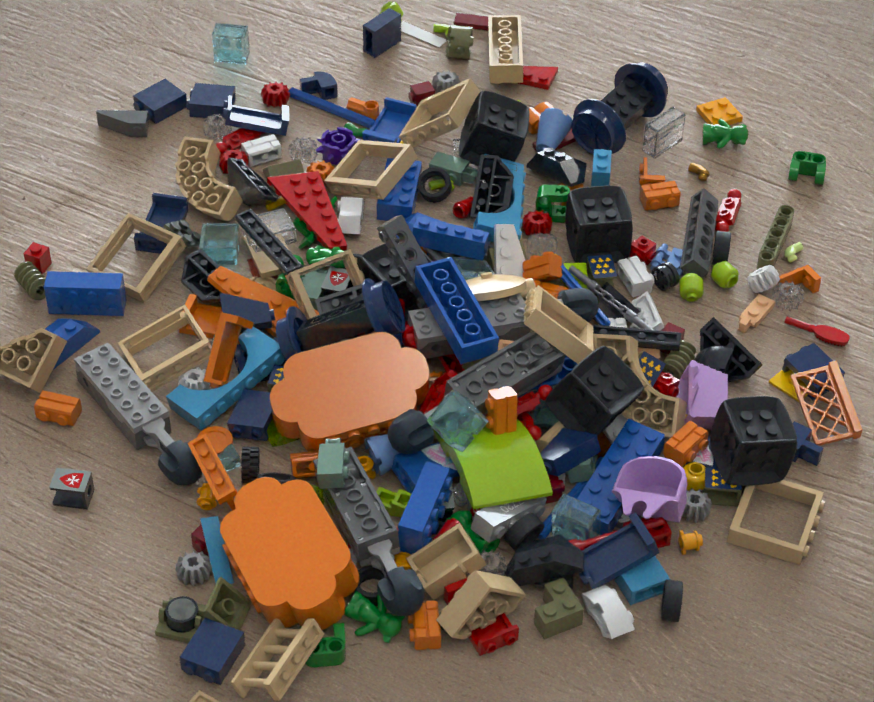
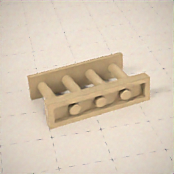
(287, 667)

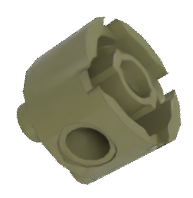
(459, 42)

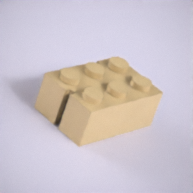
(446, 560)

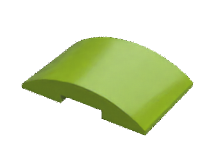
(500, 468)

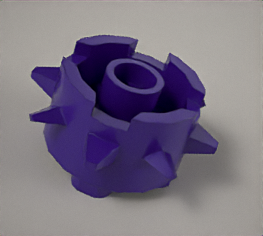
(336, 144)

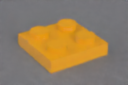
(719, 109)

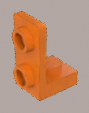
(648, 179)
(803, 275)

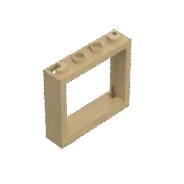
(458, 97)
(340, 184)
(160, 266)
(298, 289)
(558, 324)
(177, 364)
(770, 545)

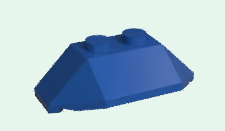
(76, 334)

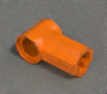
(368, 108)

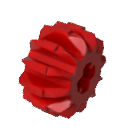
(275, 94)
(232, 154)
(537, 223)

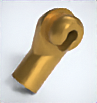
(703, 173)

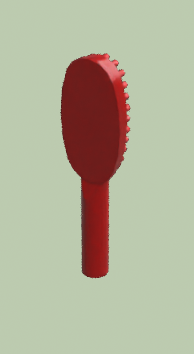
(824, 332)

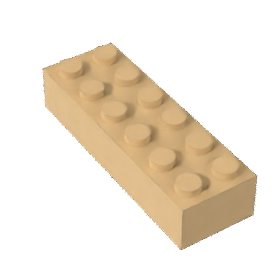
(505, 49)

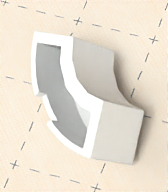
(350, 214)
(608, 611)

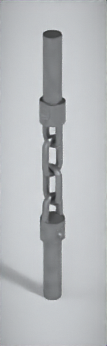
(595, 287)

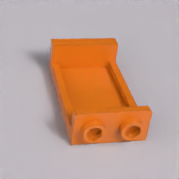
(205, 316)
(224, 348)

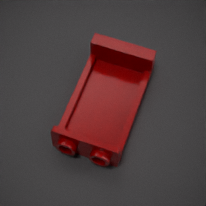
(494, 635)

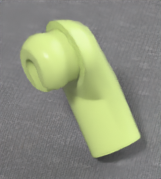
(791, 250)

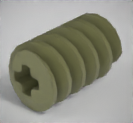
(31, 280)
(678, 361)

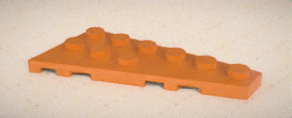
(238, 285)

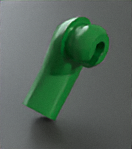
(356, 132)

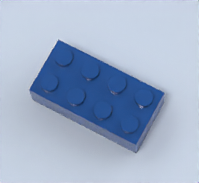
(403, 196)
(85, 293)
(424, 508)

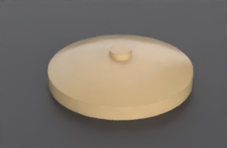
(496, 286)

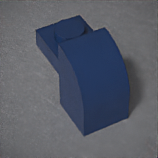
(320, 83)
(805, 449)

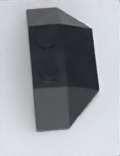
(558, 167)
(249, 184)
(492, 186)
(195, 274)
(743, 362)
(544, 560)

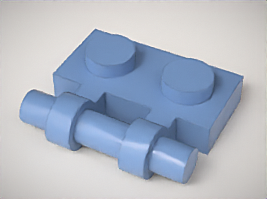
(673, 257)

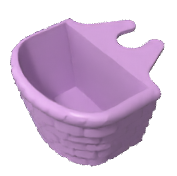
(704, 392)
(652, 488)

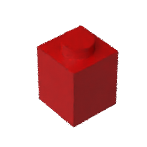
(39, 256)

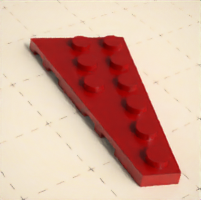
(310, 203)

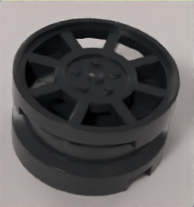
(666, 276)

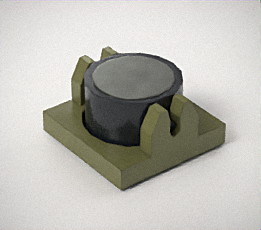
(182, 617)

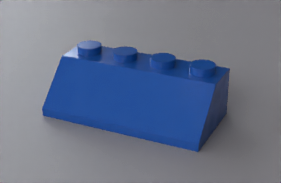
(451, 238)

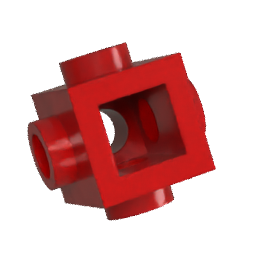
(643, 249)
(667, 384)

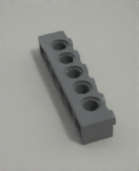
(699, 233)
(407, 243)

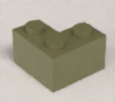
(560, 611)

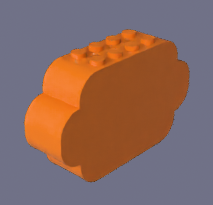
(348, 390)
(288, 553)

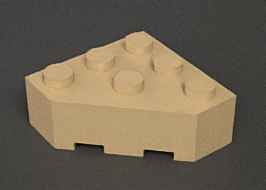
(31, 358)
(479, 603)

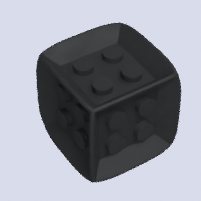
(494, 127)
(598, 223)
(380, 266)
(594, 392)
(753, 440)

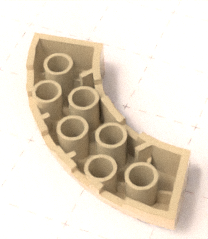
(198, 179)
(651, 408)

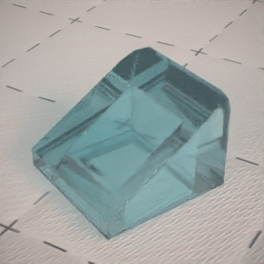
(229, 458)

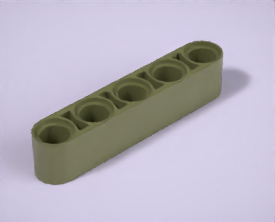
(776, 236)

